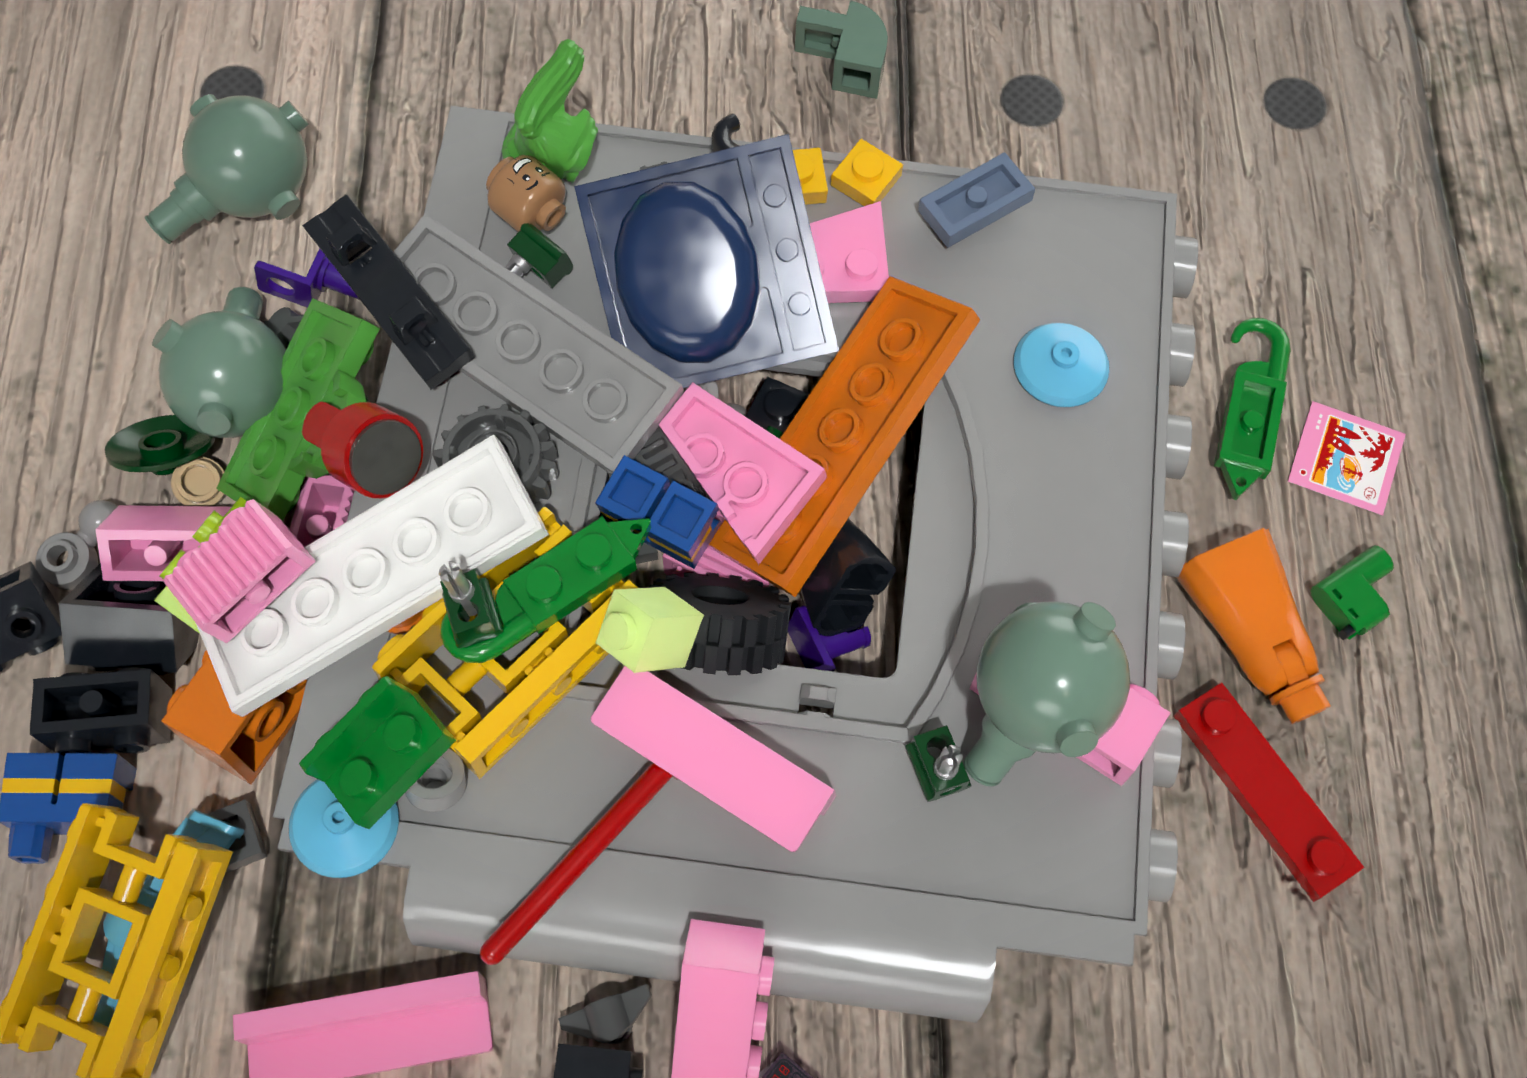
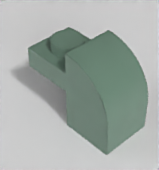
(852, 40)

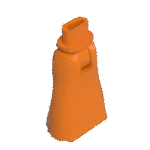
(1253, 610)

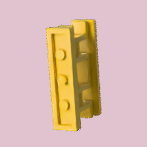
(532, 682)
(152, 959)

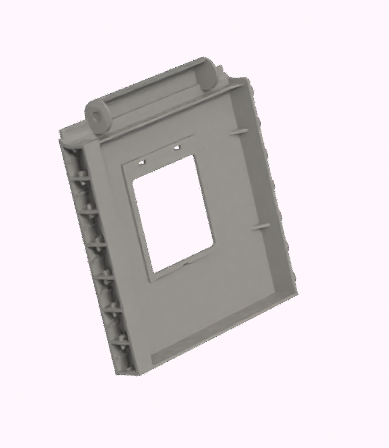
(1010, 508)

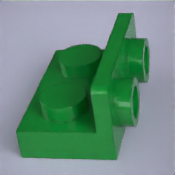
(378, 750)

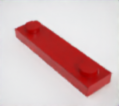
(1268, 792)

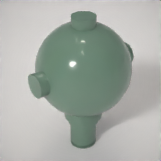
(237, 161)
(221, 367)
(1048, 685)

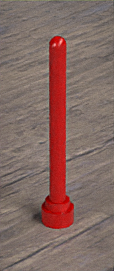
(573, 865)

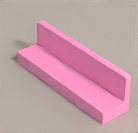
(713, 757)
(369, 1030)

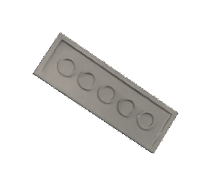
(539, 351)

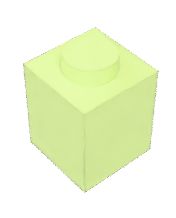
(649, 629)

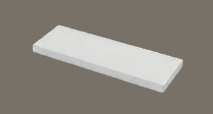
(379, 573)

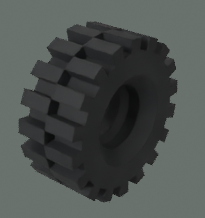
(740, 625)

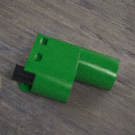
(1348, 593)

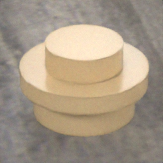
(197, 482)

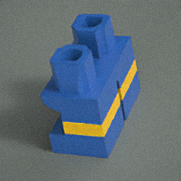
(679, 517)
(46, 791)

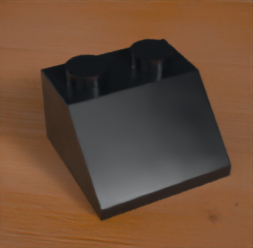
(122, 627)

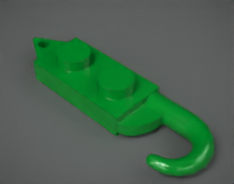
(1253, 410)
(557, 585)

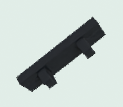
(389, 292)

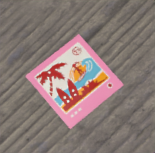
(1347, 458)

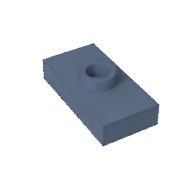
(976, 199)

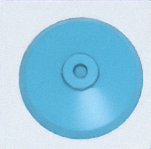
(1061, 364)
(331, 841)

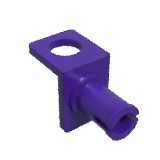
(319, 278)
(819, 650)

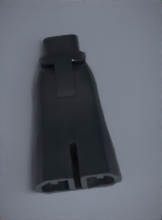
(844, 580)

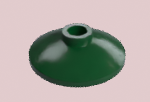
(156, 446)

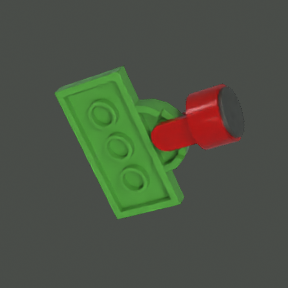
(324, 422)

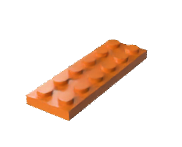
(859, 419)

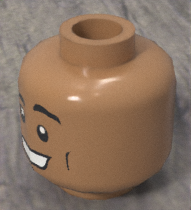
(526, 192)

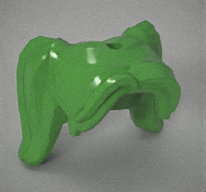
(542, 124)

